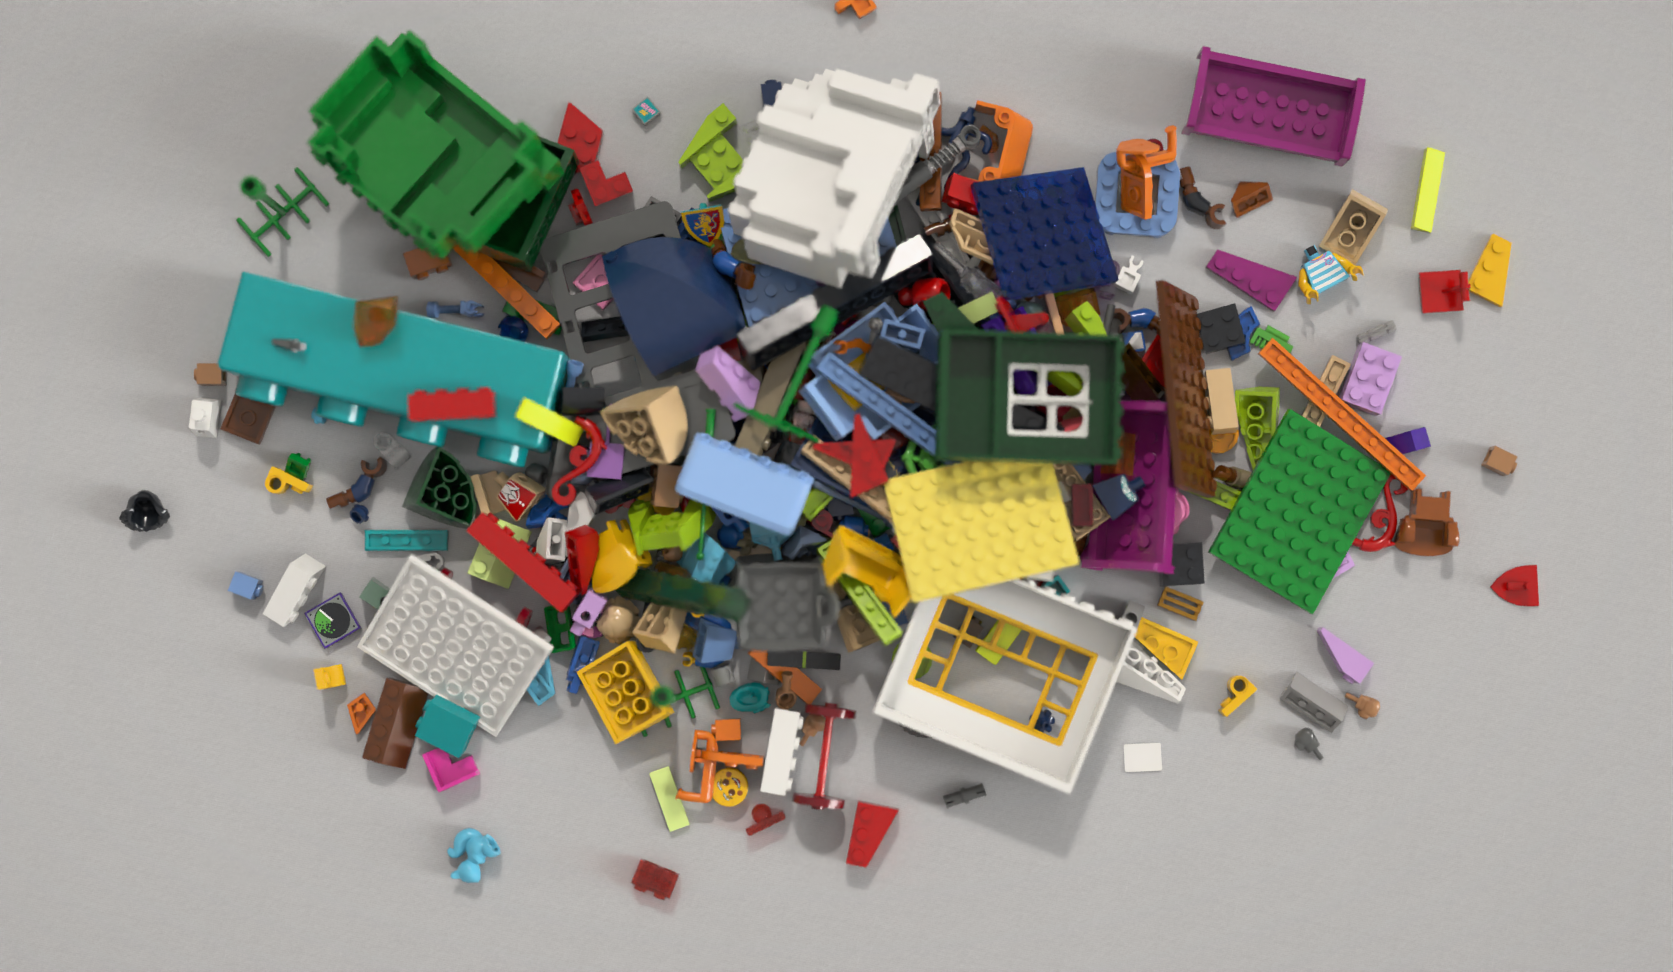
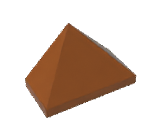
(1250, 196)

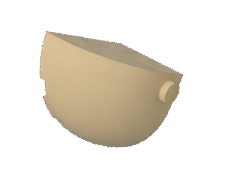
(650, 423)

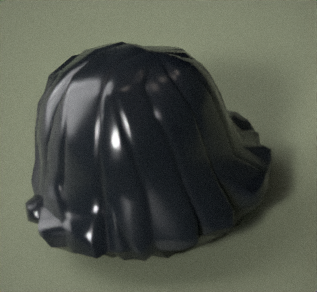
(144, 512)

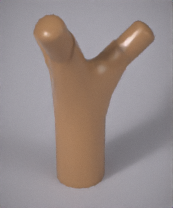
(898, 397)

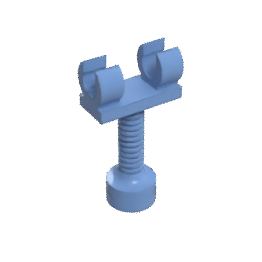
(465, 308)

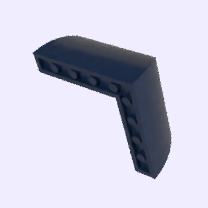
(672, 299)

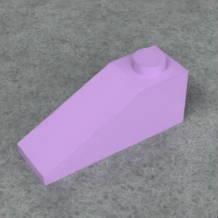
(1347, 660)

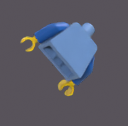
(713, 642)

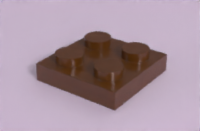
(248, 419)

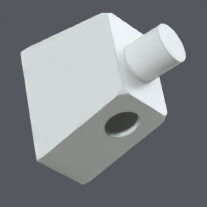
(205, 417)

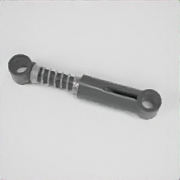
(923, 171)

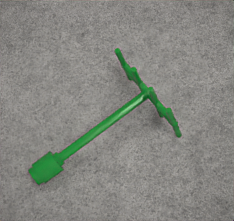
(256, 191)
(823, 325)
(664, 696)

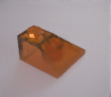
(374, 319)

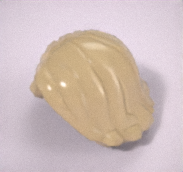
(618, 620)

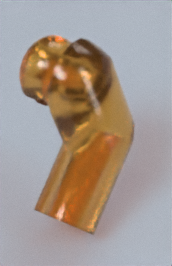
(995, 146)

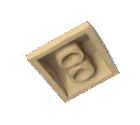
(1353, 227)

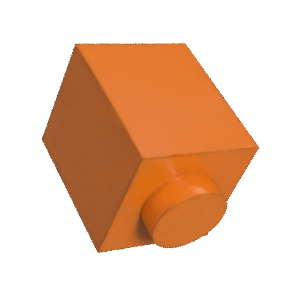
(727, 729)

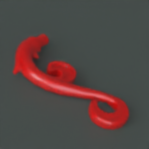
(582, 465)
(1376, 520)

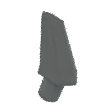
(292, 345)

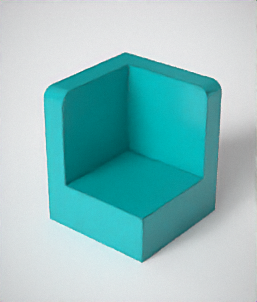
(1058, 585)

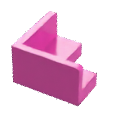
(445, 772)

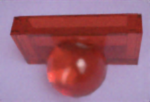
(763, 817)

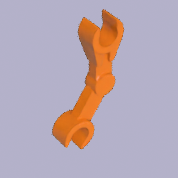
(856, 342)

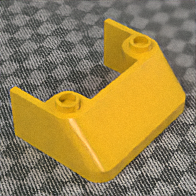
(869, 563)

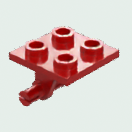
(1443, 291)
(1019, 322)

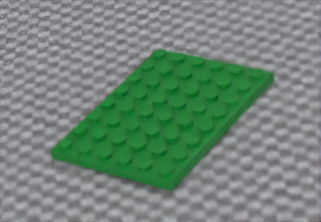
(1299, 511)

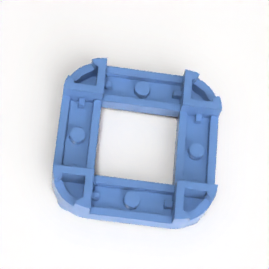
(1127, 223)

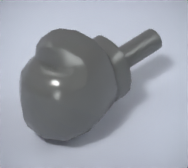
(1307, 740)

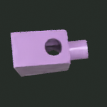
(592, 603)

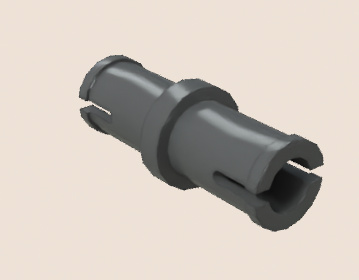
(964, 795)

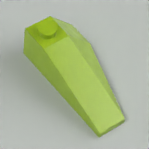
(1258, 418)

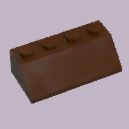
(395, 723)

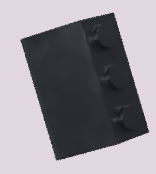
(615, 492)

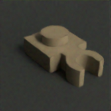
(746, 543)

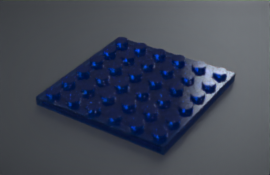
(1044, 233)

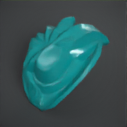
(750, 698)

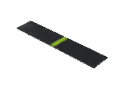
(804, 659)

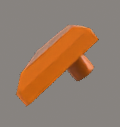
(360, 711)

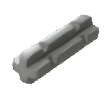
(1376, 332)

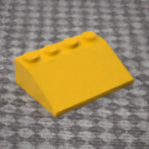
(622, 691)

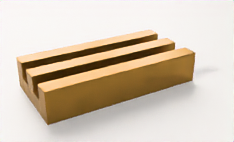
(1196, 609)

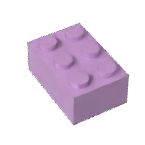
(1370, 378)

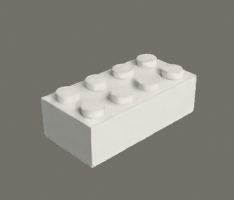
(780, 751)

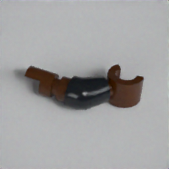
(1196, 202)

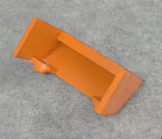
(1015, 144)

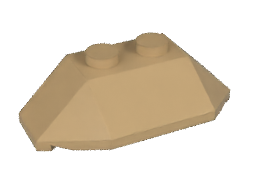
(970, 235)

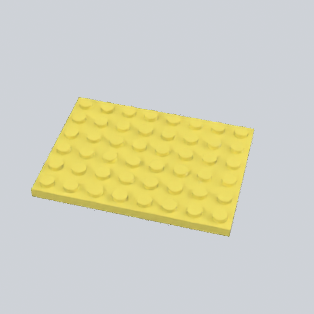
(978, 525)

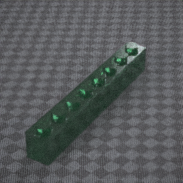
(687, 594)

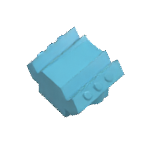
(713, 566)

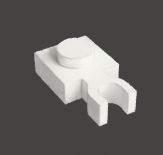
(1128, 277)

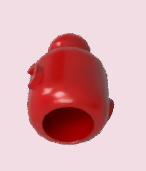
(923, 290)

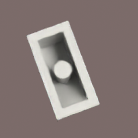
(551, 541)

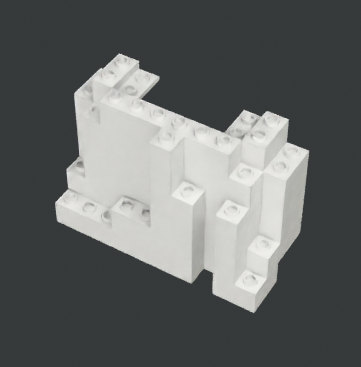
(830, 171)

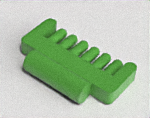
(1269, 333)

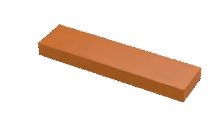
(800, 683)

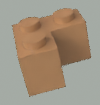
(663, 489)

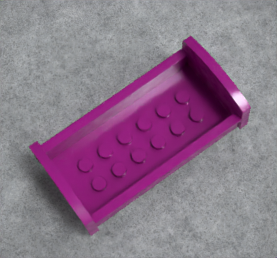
(1275, 107)
(1144, 532)

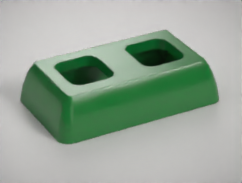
(555, 629)

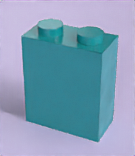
(446, 725)

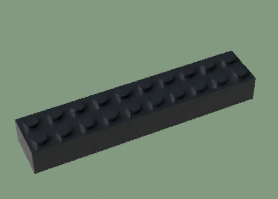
(792, 324)
(917, 380)

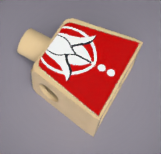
(518, 494)

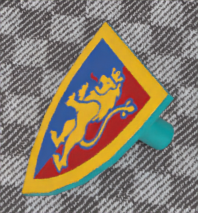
(704, 223)

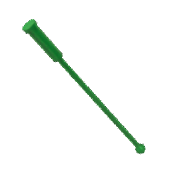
(710, 417)

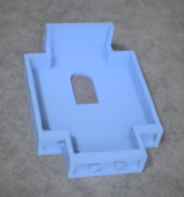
(827, 403)

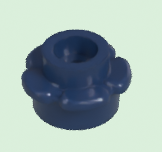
(359, 514)

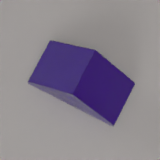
(1410, 440)

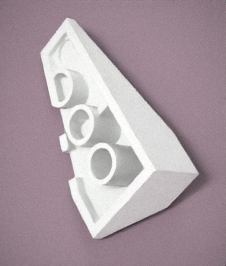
(1145, 674)

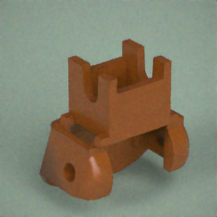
(1428, 526)

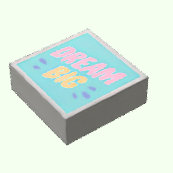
(646, 111)

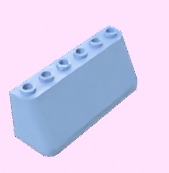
(744, 484)

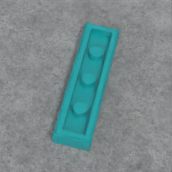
(406, 540)

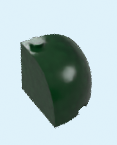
(442, 490)

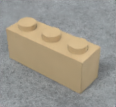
(1221, 401)

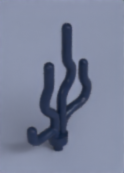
(966, 118)

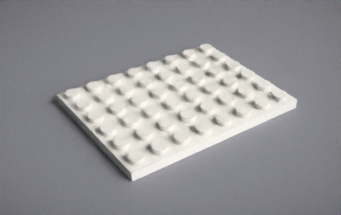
(454, 644)

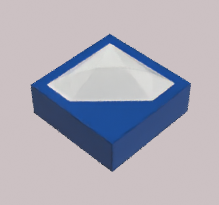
(1136, 339)

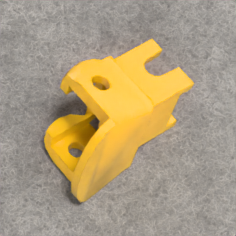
(617, 558)

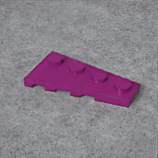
(1256, 280)

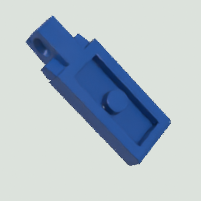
(583, 655)

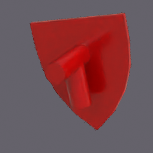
(1518, 586)

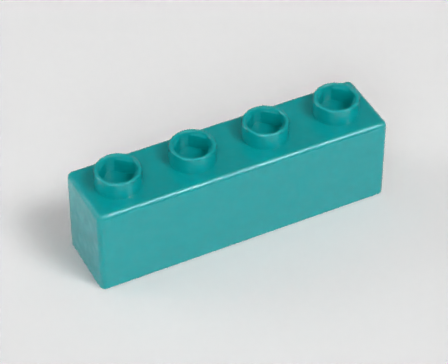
(379, 378)

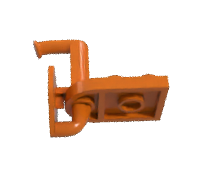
(1136, 171)
(709, 758)

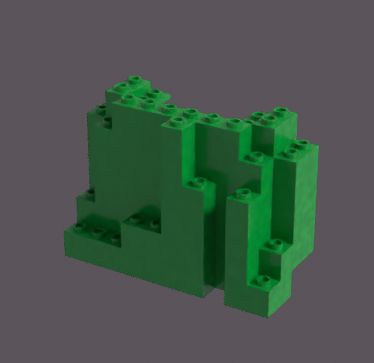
(426, 147)

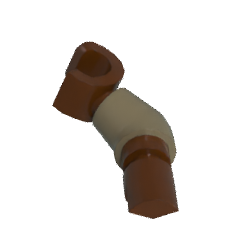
(1231, 475)

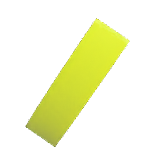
(549, 422)

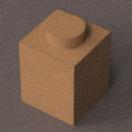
(210, 375)
(1499, 461)

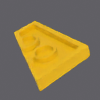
(1491, 270)
(1167, 645)

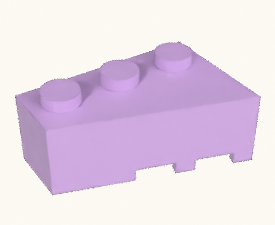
(729, 380)

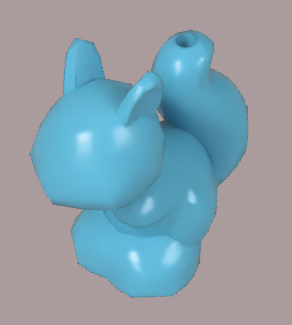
(477, 849)

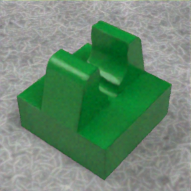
(297, 466)

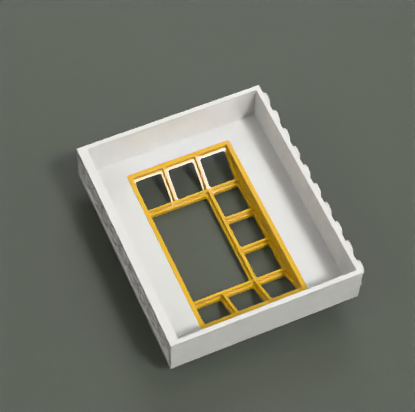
(991, 734)

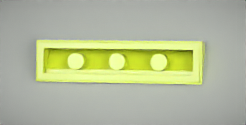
(1427, 190)
(1005, 640)

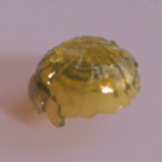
(687, 638)

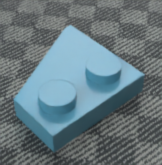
(542, 685)

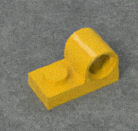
(286, 480)
(329, 677)
(1230, 704)

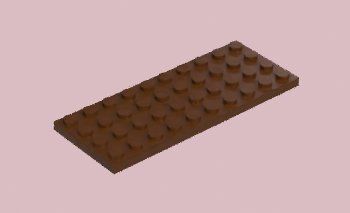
(1185, 390)

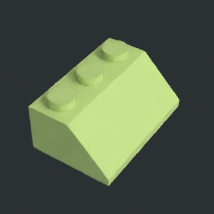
(489, 567)

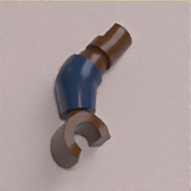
(362, 488)

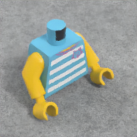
(1324, 272)

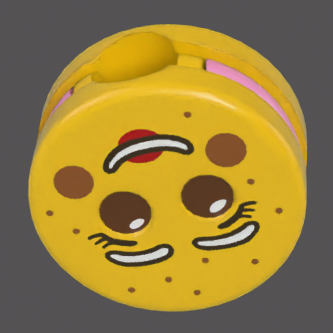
(730, 787)

